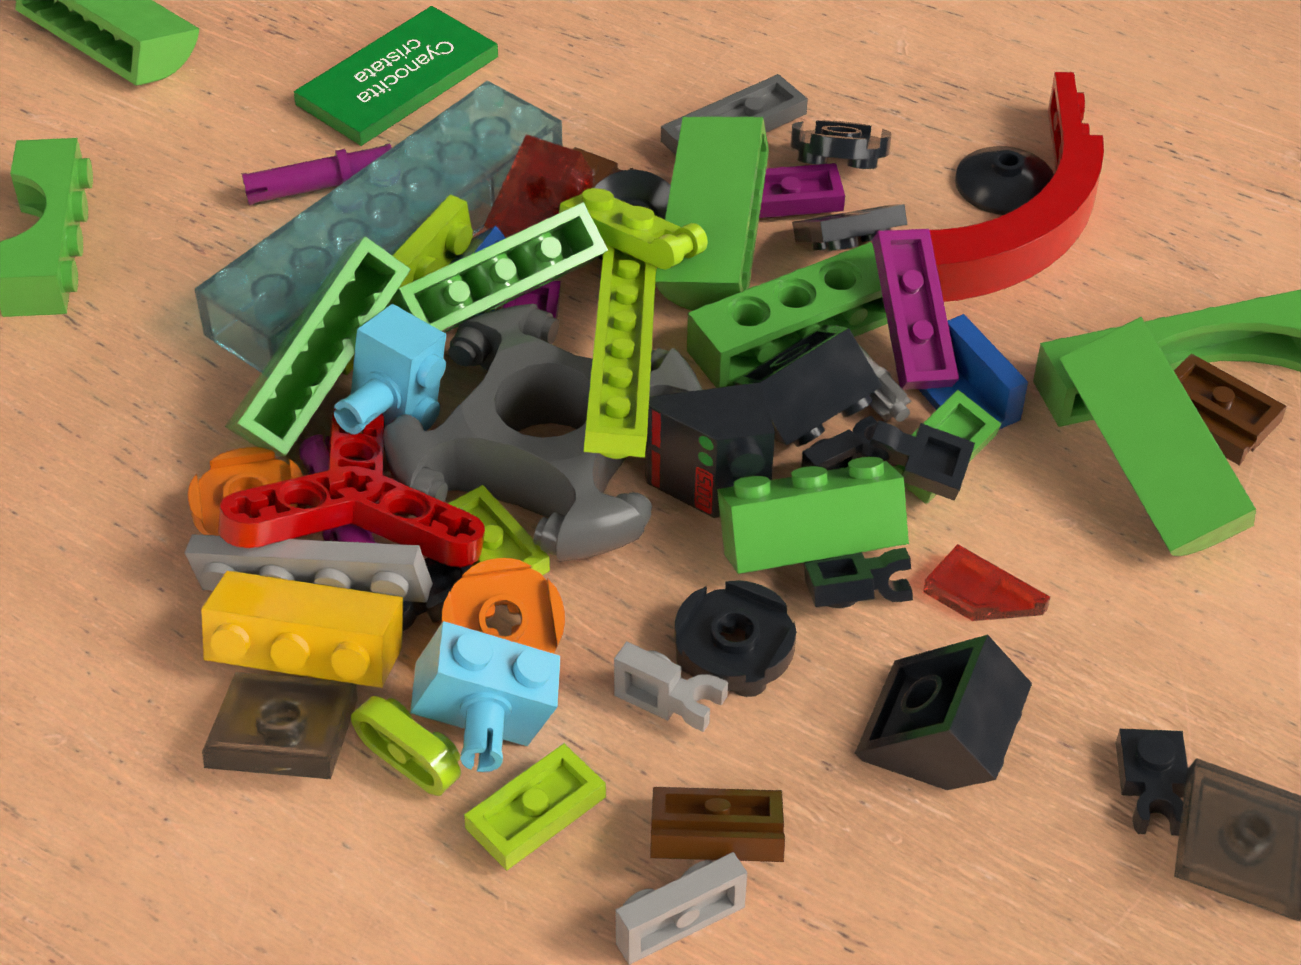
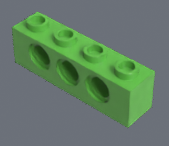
(503, 270)
(768, 318)

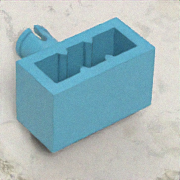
(394, 371)
(487, 688)

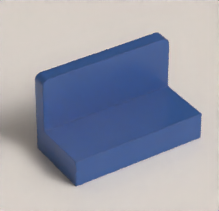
(982, 374)

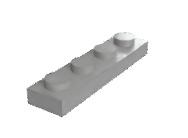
(349, 565)

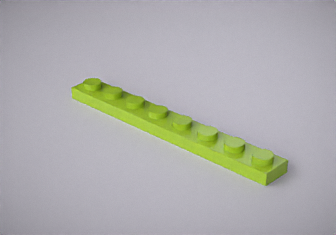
(621, 358)

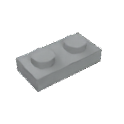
(668, 914)

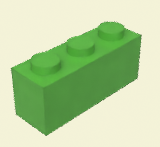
(813, 515)

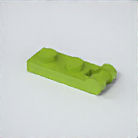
(639, 230)

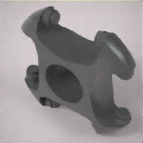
(550, 476)

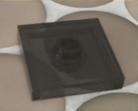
(281, 725)
(1241, 839)

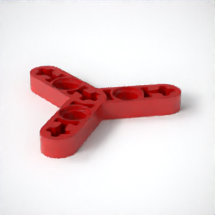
(352, 495)

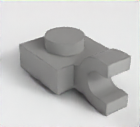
(657, 686)

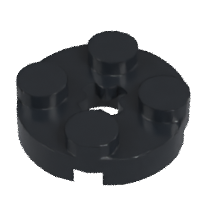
(841, 141)
(743, 664)

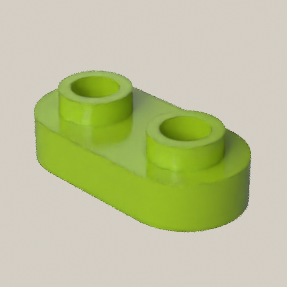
(408, 747)

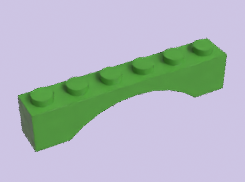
(1245, 331)

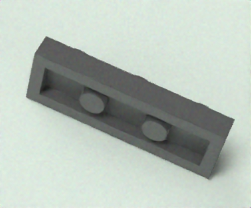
(771, 99)

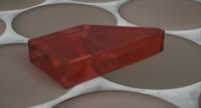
(982, 589)

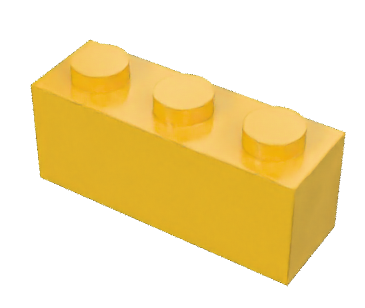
(302, 628)

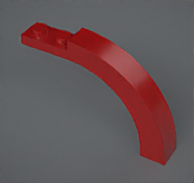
(1032, 237)

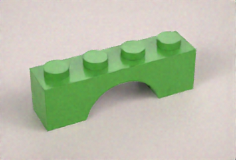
(40, 263)

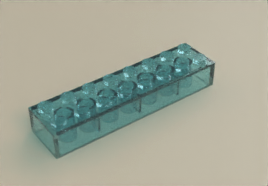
(457, 153)

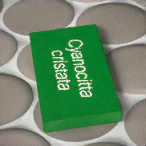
(395, 75)

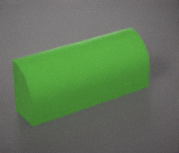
(126, 36)
(721, 189)
(317, 347)
(1159, 439)

